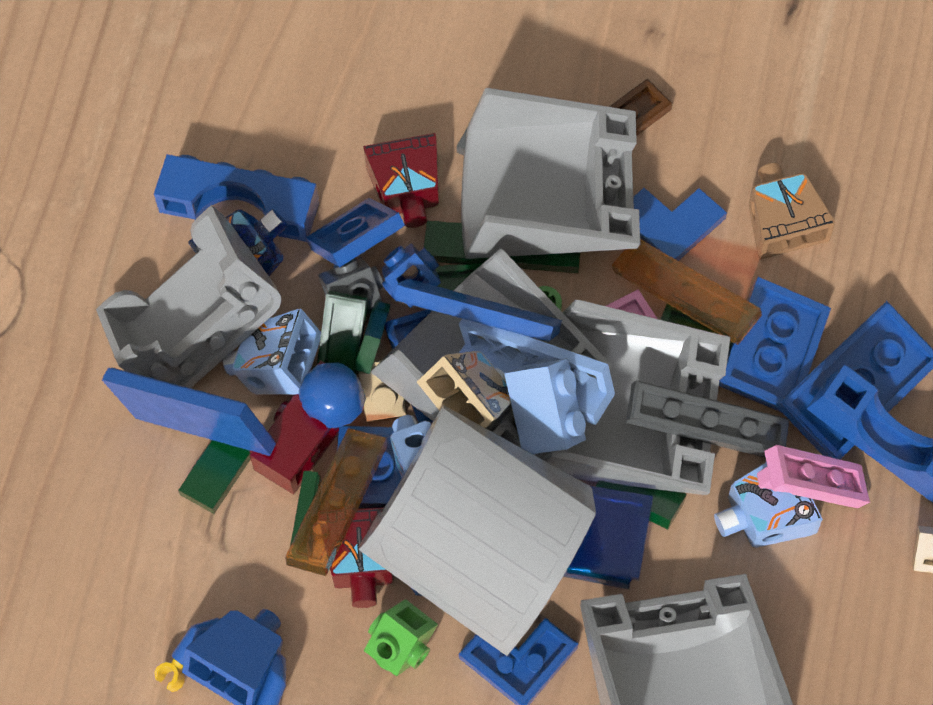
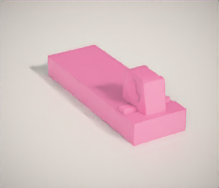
(814, 477)

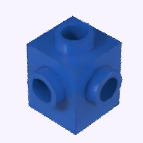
(402, 259)

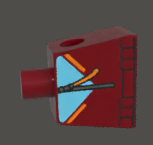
(405, 176)
(354, 568)

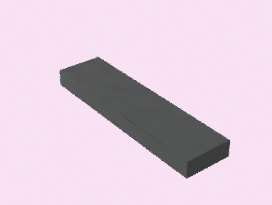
(705, 419)

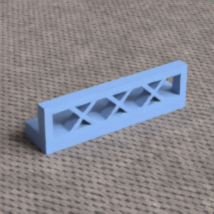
(499, 348)

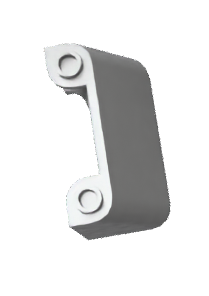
(196, 312)

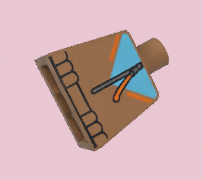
(787, 213)

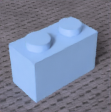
(546, 406)

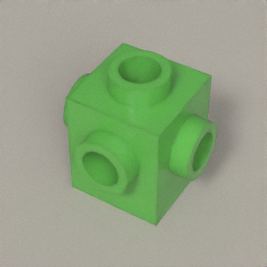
(400, 638)

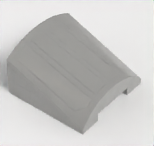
(547, 177)
(439, 334)
(654, 354)
(481, 528)
(684, 648)

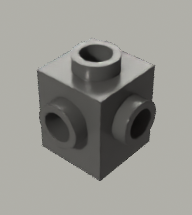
(354, 279)

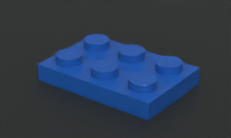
(778, 347)

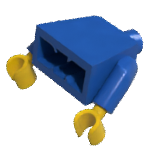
(232, 658)

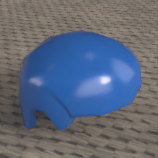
(332, 394)

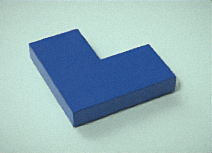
(680, 229)
(524, 670)

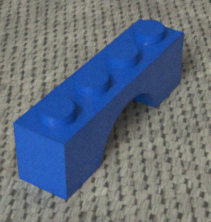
(191, 186)
(855, 412)

